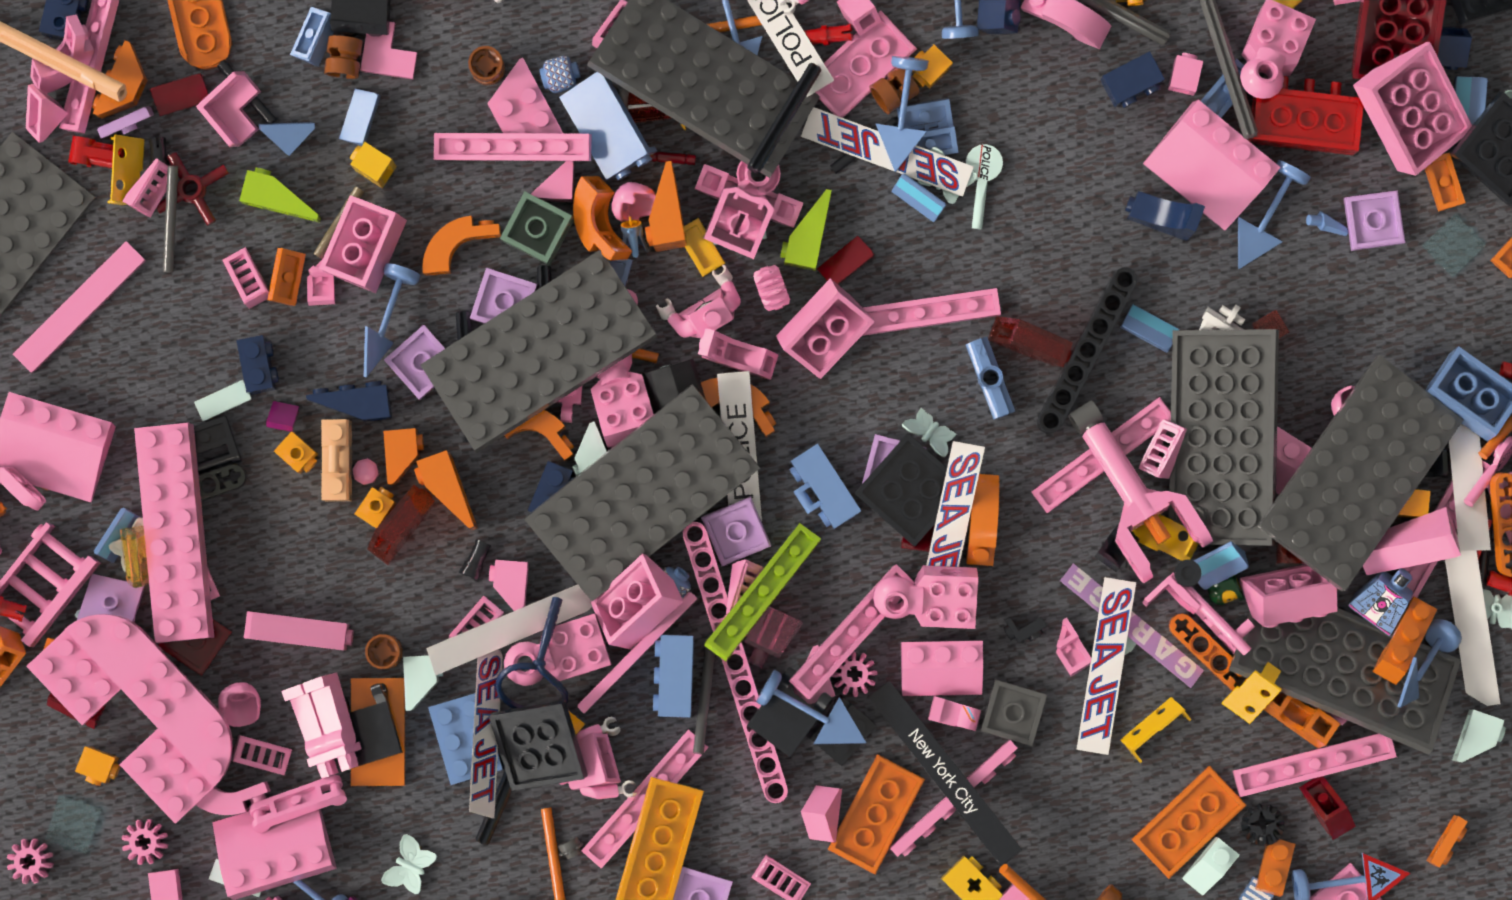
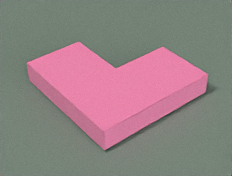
(383, 60)

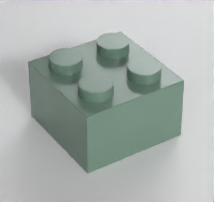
(537, 228)

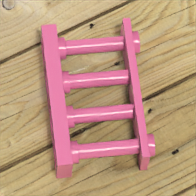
(67, 588)

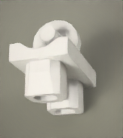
(1214, 320)

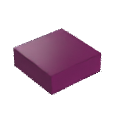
(282, 416)

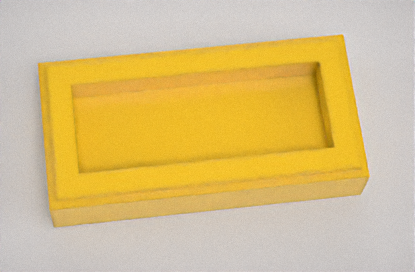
(701, 250)

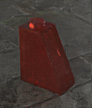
(1030, 341)
(400, 524)

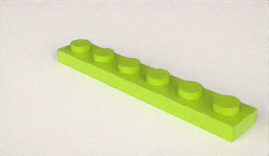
(762, 592)

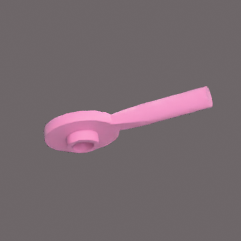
(1502, 455)

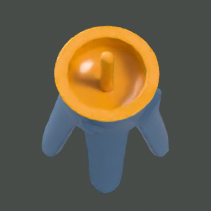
(633, 235)

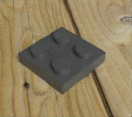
(1013, 712)

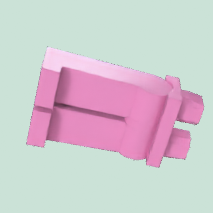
(324, 724)

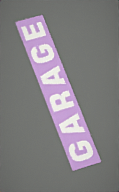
(1138, 631)

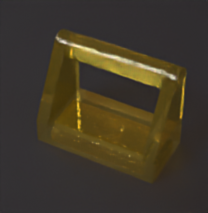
(135, 556)

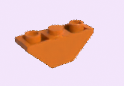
(127, 71)

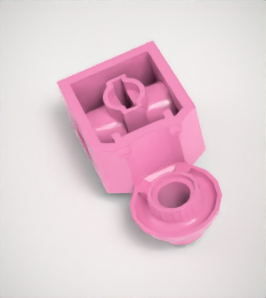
(1274, 48)
(743, 213)
(620, 401)
(938, 599)
(573, 651)

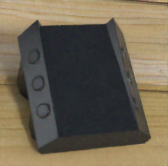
(360, 16)

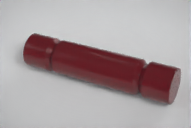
(676, 158)

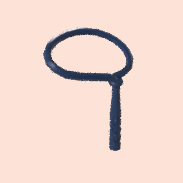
(539, 663)

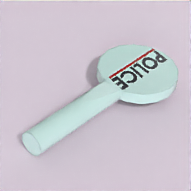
(987, 164)

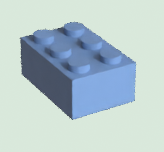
(1473, 393)
(674, 676)
(454, 732)

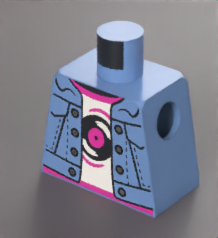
(1383, 599)

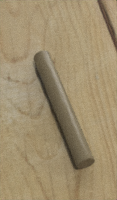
(323, 245)

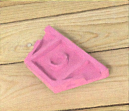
(521, 105)

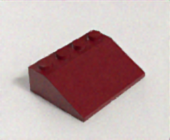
(1392, 29)

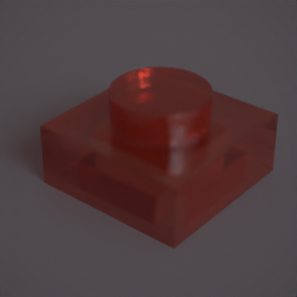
(1272, 321)

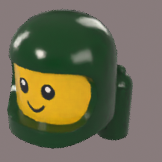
(1226, 591)

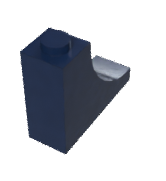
(1165, 215)

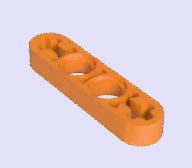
(1500, 524)
(1209, 654)

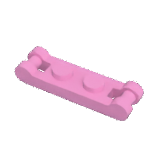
(297, 802)

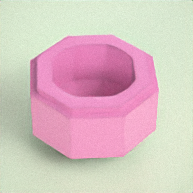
(365, 471)

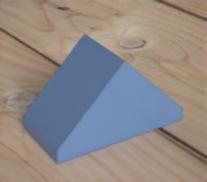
(287, 135)

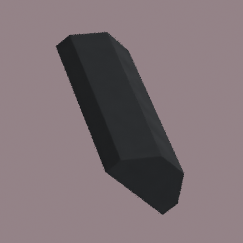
(670, 381)

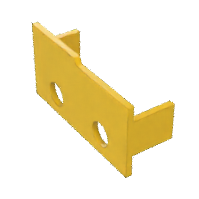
(125, 168)
(1173, 546)
(1250, 693)
(1152, 725)

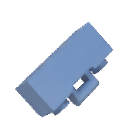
(833, 496)

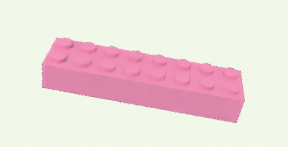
(174, 532)

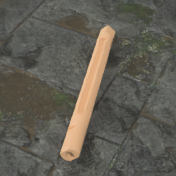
(62, 62)

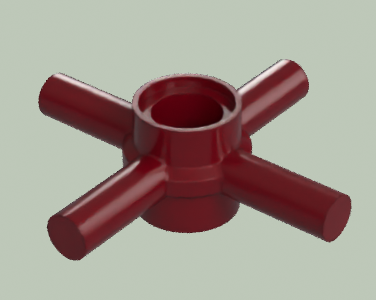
(198, 197)

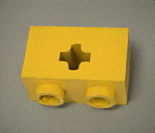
(372, 164)
(969, 868)

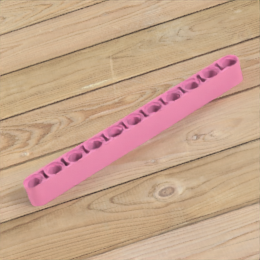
(734, 676)

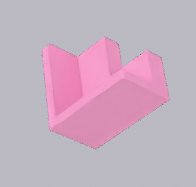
(225, 108)

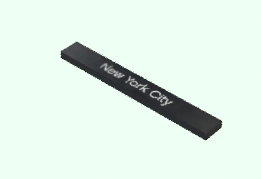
(945, 773)

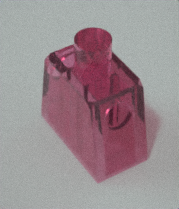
(771, 635)

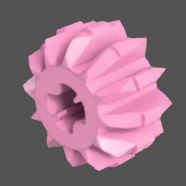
(771, 287)
(848, 680)
(148, 832)
(33, 871)

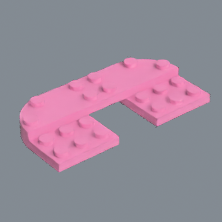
(114, 654)

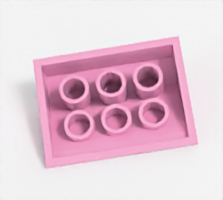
(1413, 108)
(1211, 164)
(54, 446)
(270, 859)

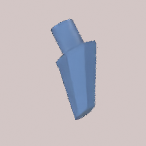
(1326, 223)

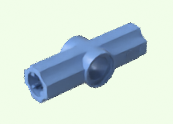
(984, 361)

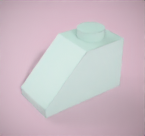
(590, 449)
(418, 679)
(1478, 735)
(1210, 866)

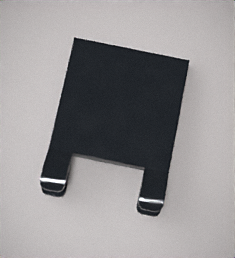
(784, 723)
(375, 728)

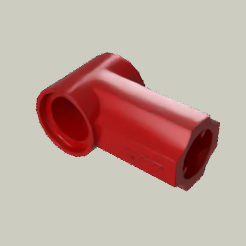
(90, 152)

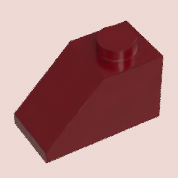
(1327, 807)

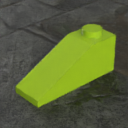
(268, 193)
(806, 239)

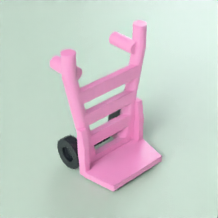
(1181, 587)

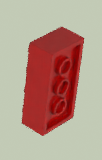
(1309, 120)

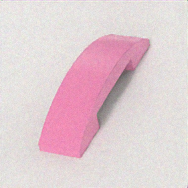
(714, 180)

